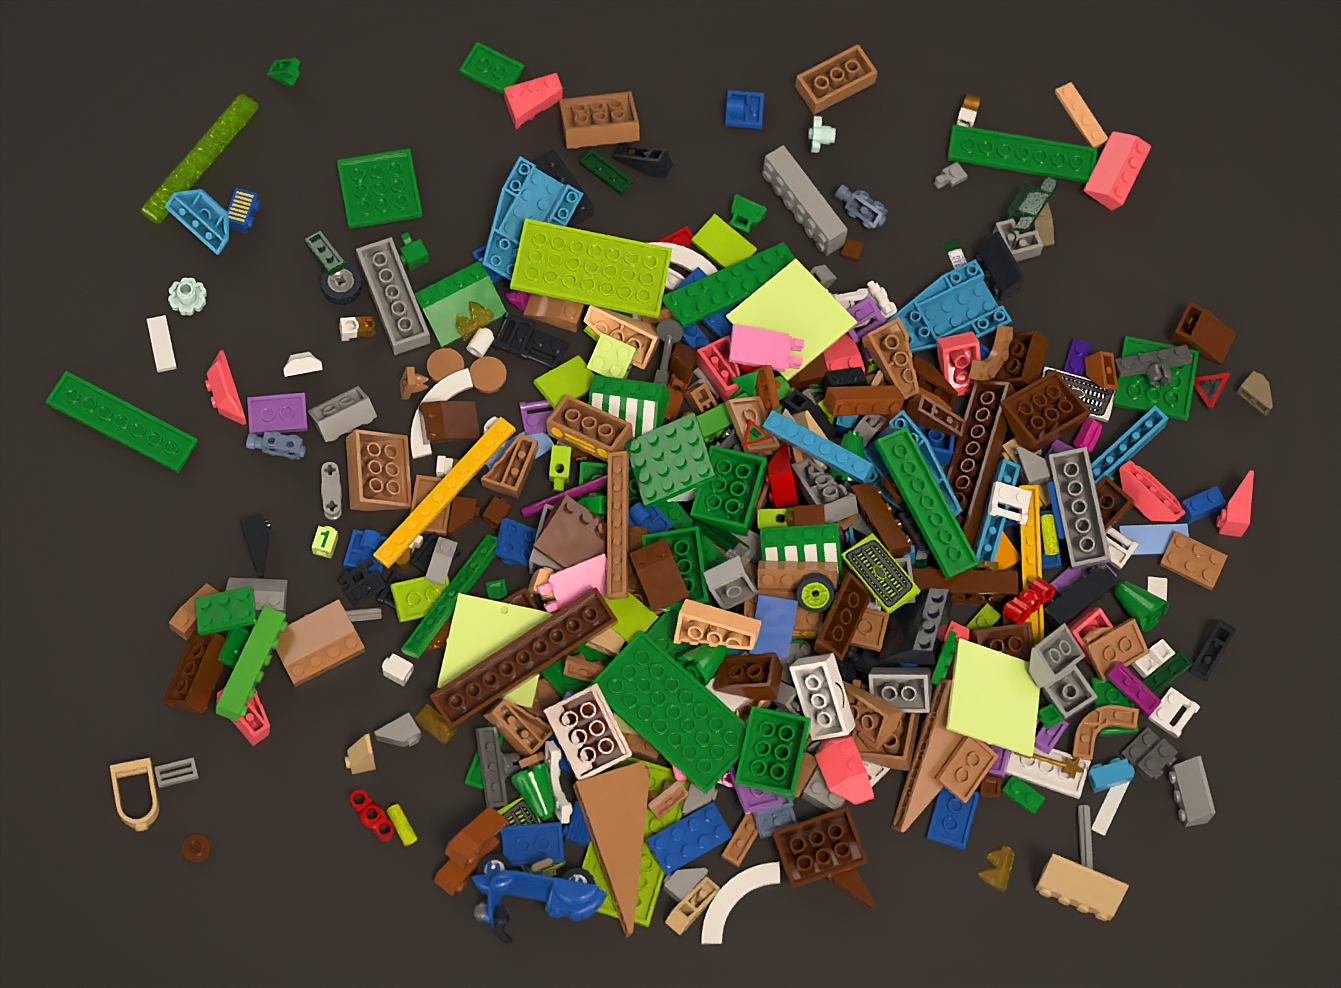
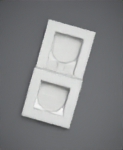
(1157, 656)

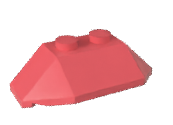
(224, 390)
(1149, 494)
(844, 769)

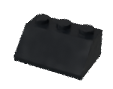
(999, 267)

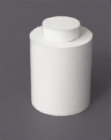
(480, 342)

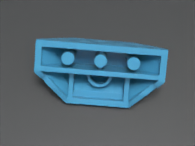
(202, 217)

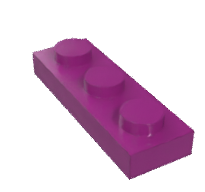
(1133, 688)

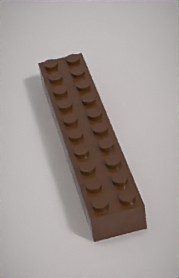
(978, 453)
(968, 587)
(524, 658)

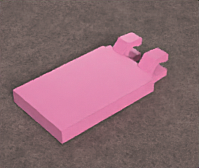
(764, 347)
(575, 582)

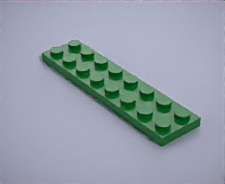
(1021, 154)
(726, 286)
(122, 421)
(926, 503)

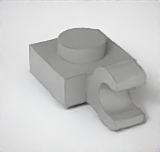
(953, 175)

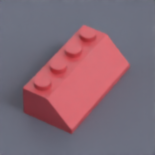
(1116, 169)

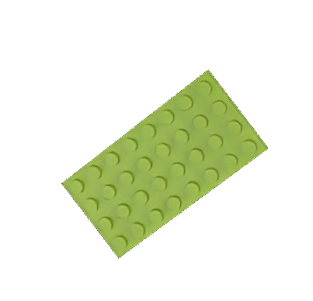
(591, 268)
(650, 872)

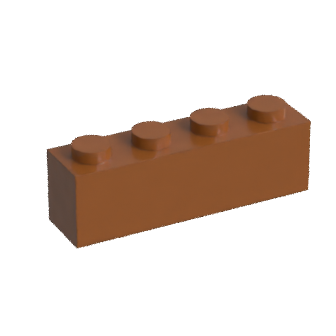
(863, 400)

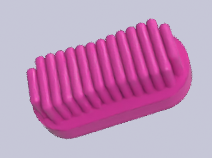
(1088, 434)

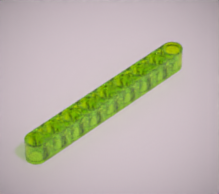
(201, 156)

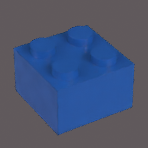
(941, 444)

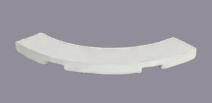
(688, 258)
(442, 391)
(731, 894)

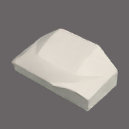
(301, 364)

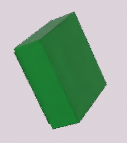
(496, 590)
(1049, 716)

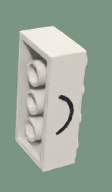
(822, 696)

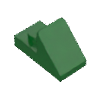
(285, 71)

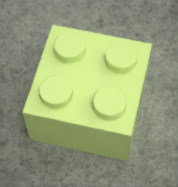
(612, 357)

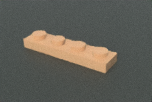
(1081, 115)

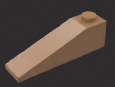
(892, 354)
(873, 716)

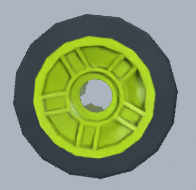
(819, 601)

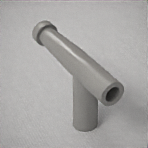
(702, 379)

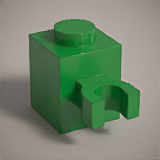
(413, 253)

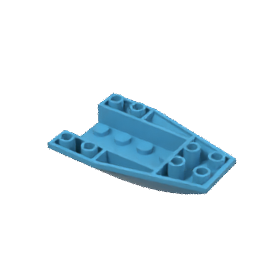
(530, 196)
(951, 307)
(872, 455)

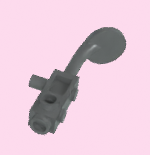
(670, 333)

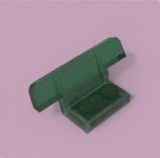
(1030, 203)

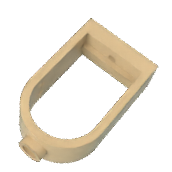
(129, 769)

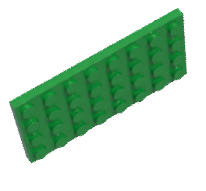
(673, 712)

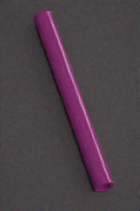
(572, 493)

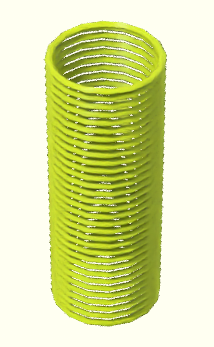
(1046, 537)
(399, 826)

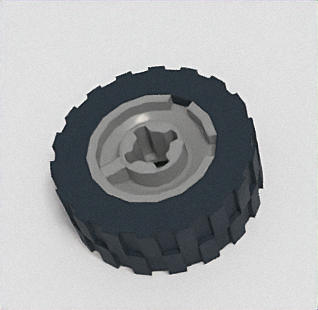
(343, 293)

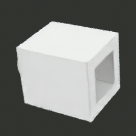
(397, 669)

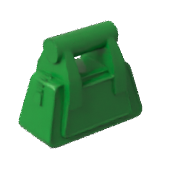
(747, 212)
(596, 504)

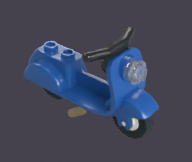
(569, 897)

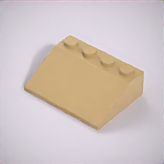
(1081, 887)

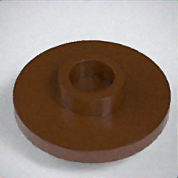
(196, 848)

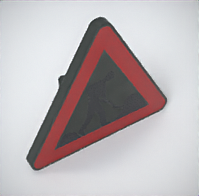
(1211, 387)

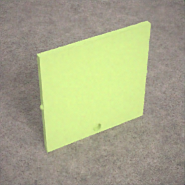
(797, 306)
(482, 629)
(993, 698)

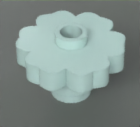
(820, 134)
(187, 296)

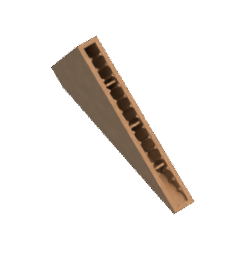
(931, 755)
(615, 818)

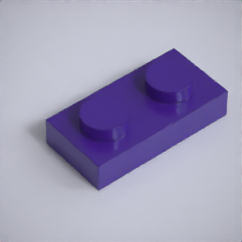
(1075, 362)

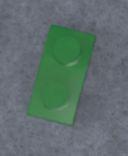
(1023, 794)

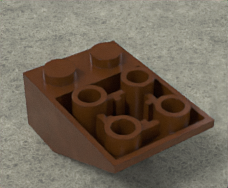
(1203, 333)

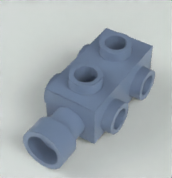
(865, 211)
(281, 443)

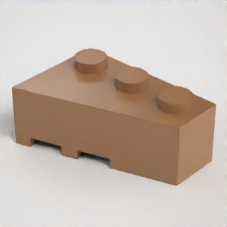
(512, 469)

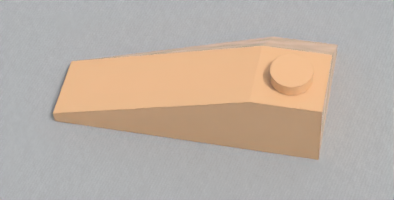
(626, 329)

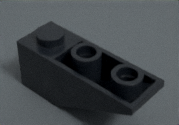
(798, 402)

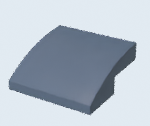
(775, 818)

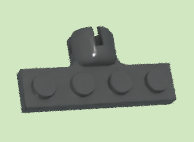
(1154, 364)
(495, 766)

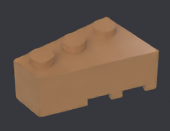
(518, 727)

